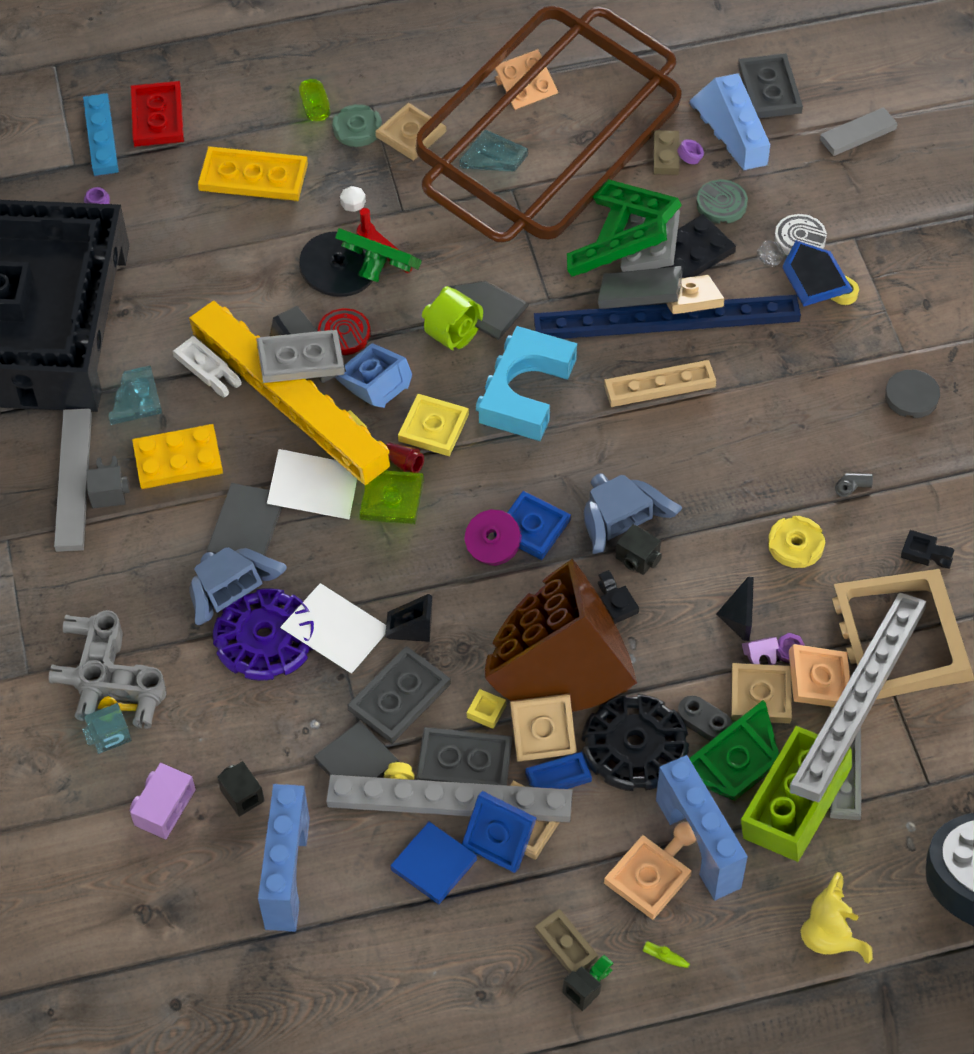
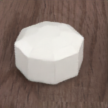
(352, 199)

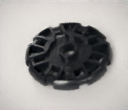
(627, 756)

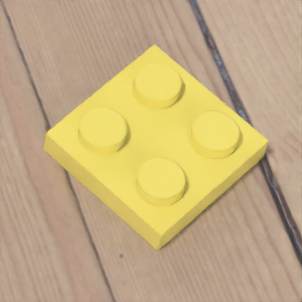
(433, 424)

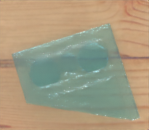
(136, 396)

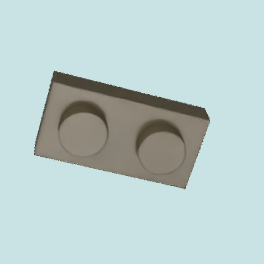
(665, 152)
(566, 942)

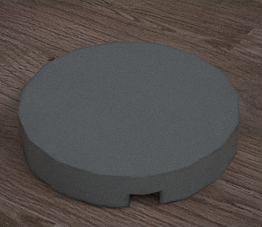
(912, 393)

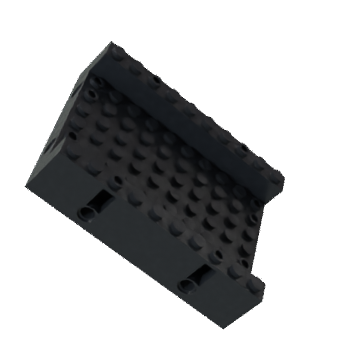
(56, 300)

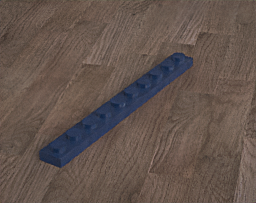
(660, 318)

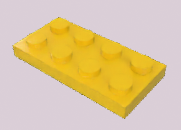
(253, 173)

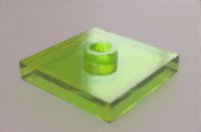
(392, 497)

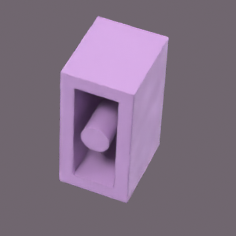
(162, 800)

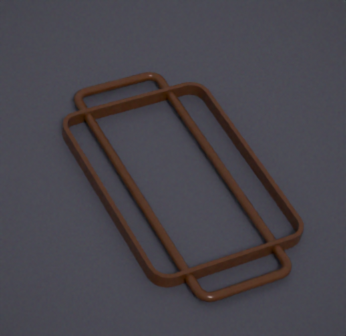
(524, 220)

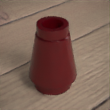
(405, 457)

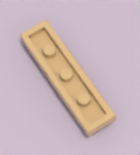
(660, 383)

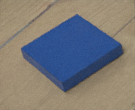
(538, 523)
(498, 831)
(433, 862)

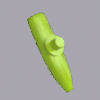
(664, 954)

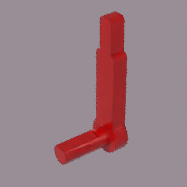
(368, 230)

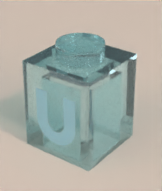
(106, 729)

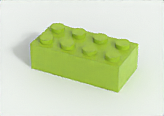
(783, 819)

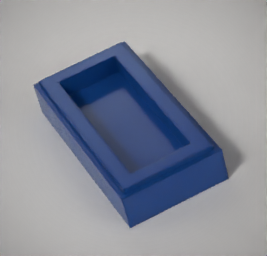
(560, 773)

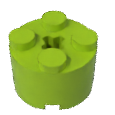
(452, 318)

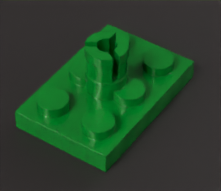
(376, 255)

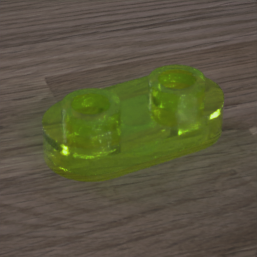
(314, 100)

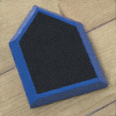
(814, 274)

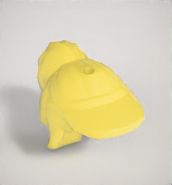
(827, 926)

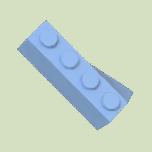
(734, 120)

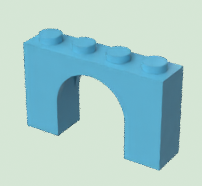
(523, 353)

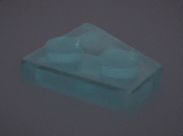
(493, 153)

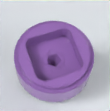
(690, 151)

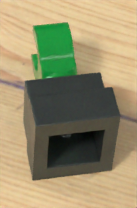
(585, 986)

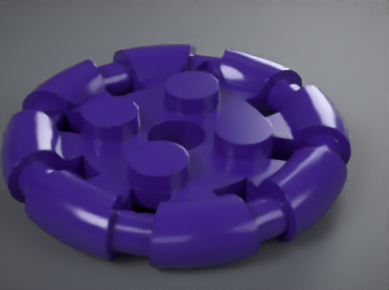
(259, 648)

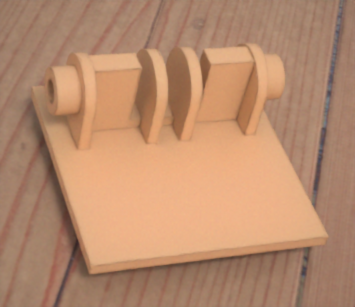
(513, 70)

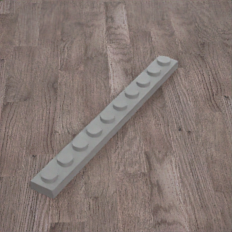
(857, 698)

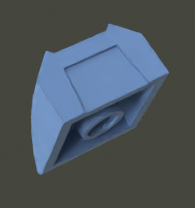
(376, 375)

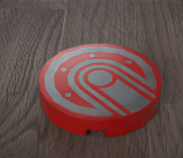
(351, 326)

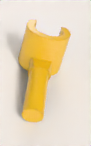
(108, 701)

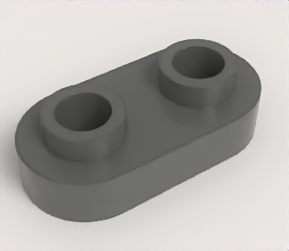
(702, 720)

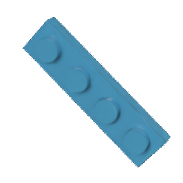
(100, 134)

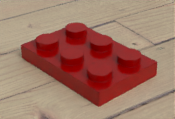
(157, 113)

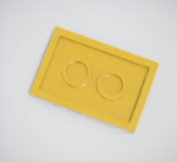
(177, 456)

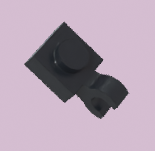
(923, 548)
(616, 600)

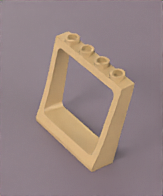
(931, 581)

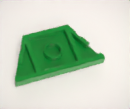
(738, 755)

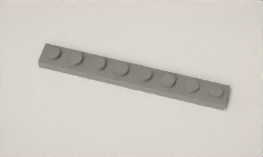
(443, 797)

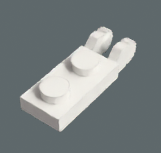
(206, 365)

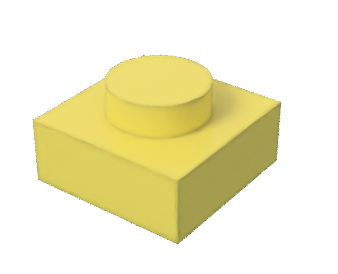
(486, 708)

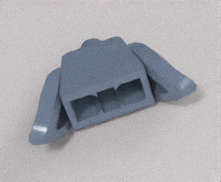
(619, 504)
(228, 577)

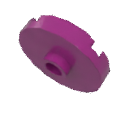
(499, 549)

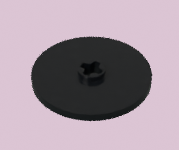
(321, 274)

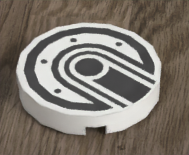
(800, 228)

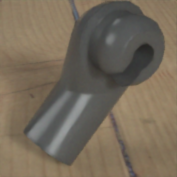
(851, 482)

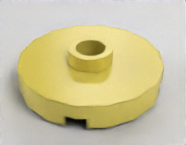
(800, 531)

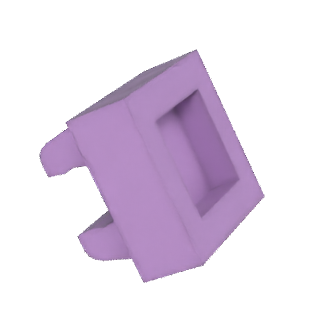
(757, 648)

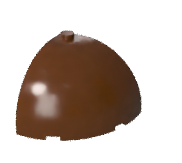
(561, 645)

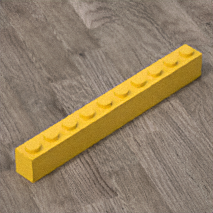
(296, 399)

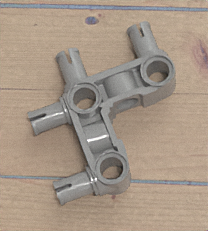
(116, 681)

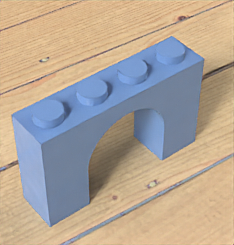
(683, 796)
(285, 832)

